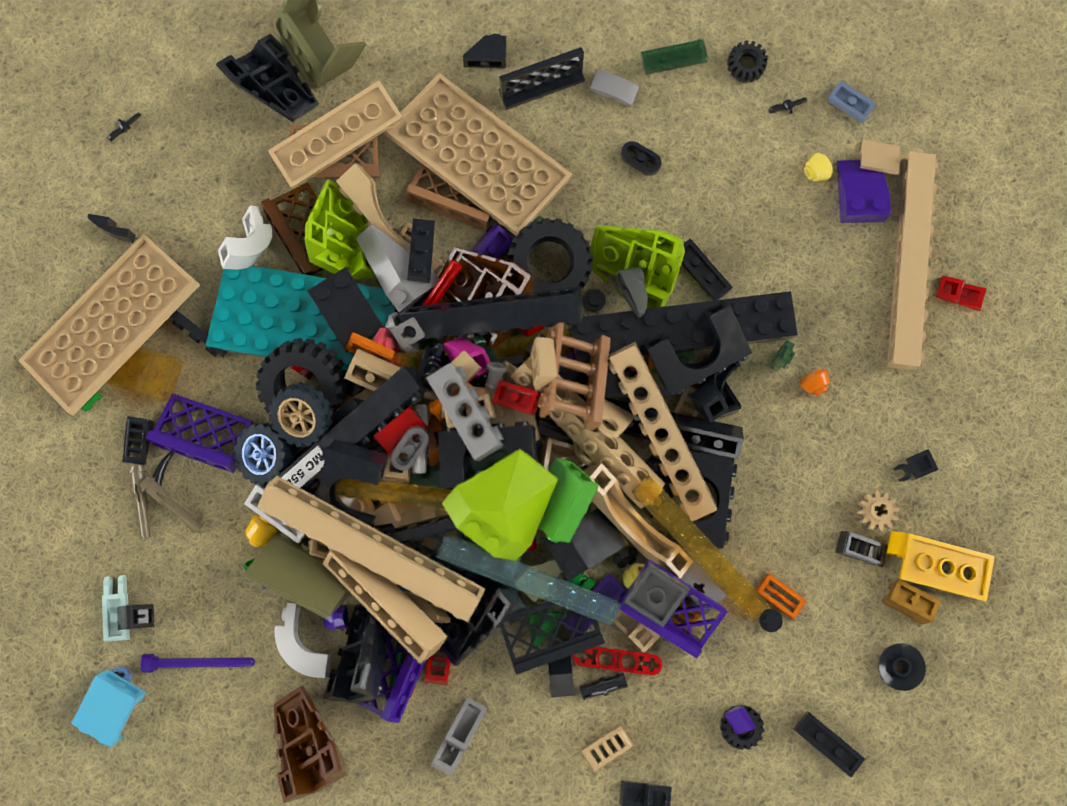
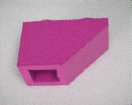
(478, 354)

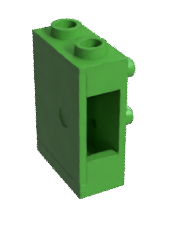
(568, 501)

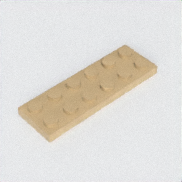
(335, 134)

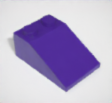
(862, 193)

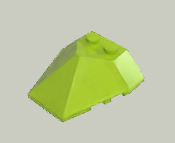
(333, 234)
(652, 250)
(503, 505)

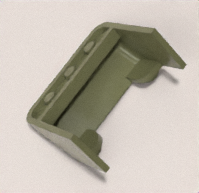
(309, 45)

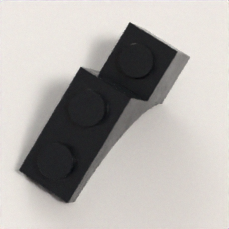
(709, 398)

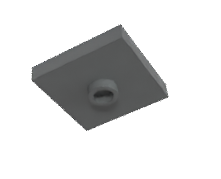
(656, 594)

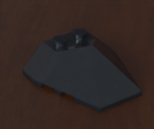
(270, 79)
(488, 615)
(360, 662)

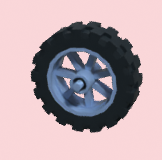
(246, 456)

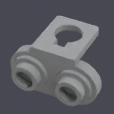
(395, 327)

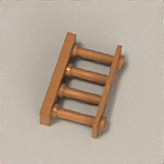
(597, 374)

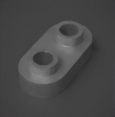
(410, 447)

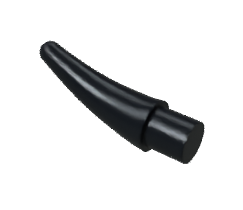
(160, 470)

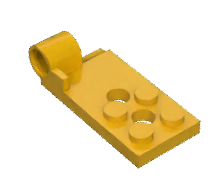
(924, 562)

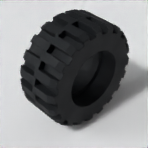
(560, 233)
(307, 355)

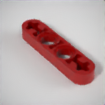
(616, 663)

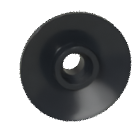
(913, 670)

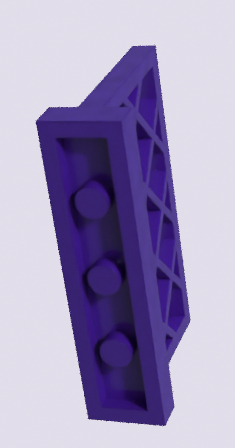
(188, 448)
(676, 633)
(403, 687)

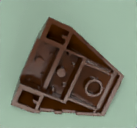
(485, 278)
(307, 749)

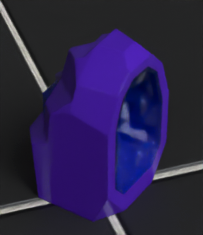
(338, 619)

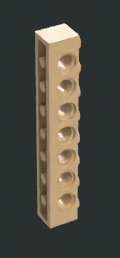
(611, 452)
(702, 503)

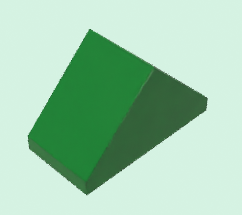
(548, 626)

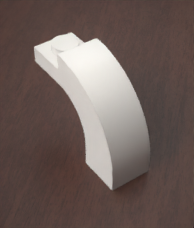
(245, 252)
(294, 652)

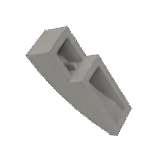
(458, 737)

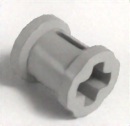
(495, 373)

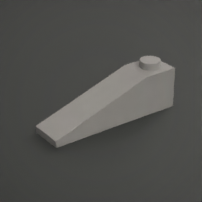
(390, 266)

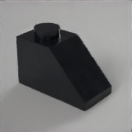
(487, 53)

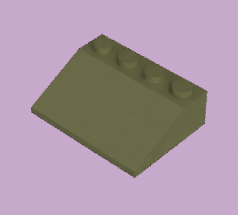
(297, 575)

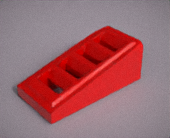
(437, 679)

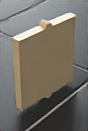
(880, 157)

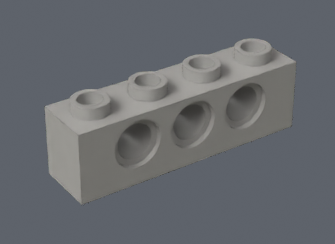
(442, 383)

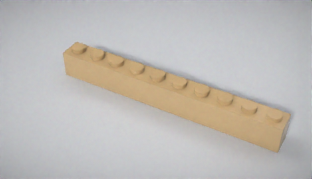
(912, 261)
(370, 548)

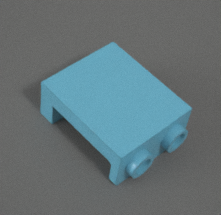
(107, 707)

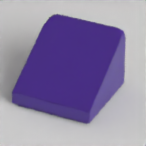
(740, 719)

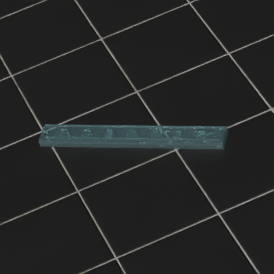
(529, 580)

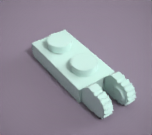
(109, 609)

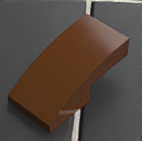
(433, 442)

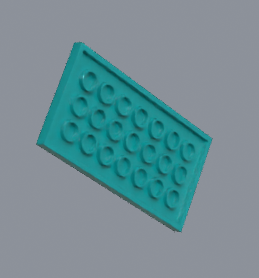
(270, 306)

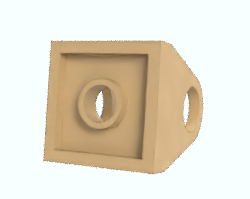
(618, 421)

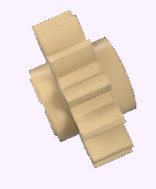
(869, 512)

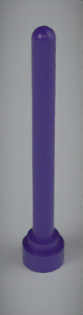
(150, 662)

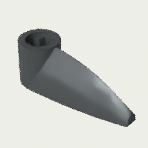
(633, 289)

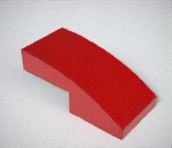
(963, 294)

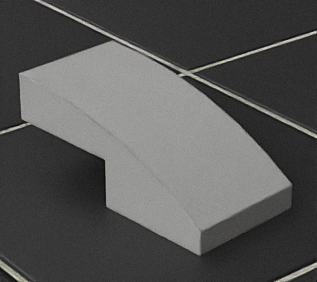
(613, 86)

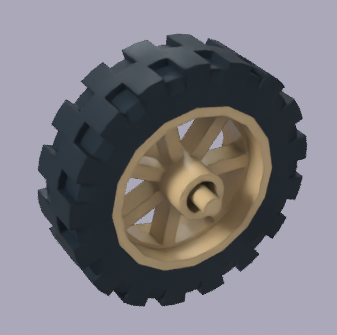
(286, 422)

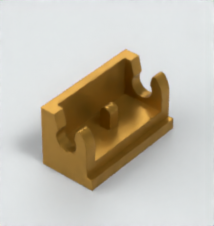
(911, 602)

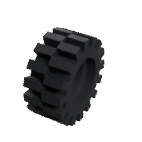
(747, 50)
(748, 740)

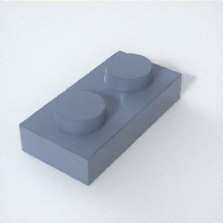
(851, 102)

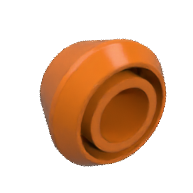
(816, 382)

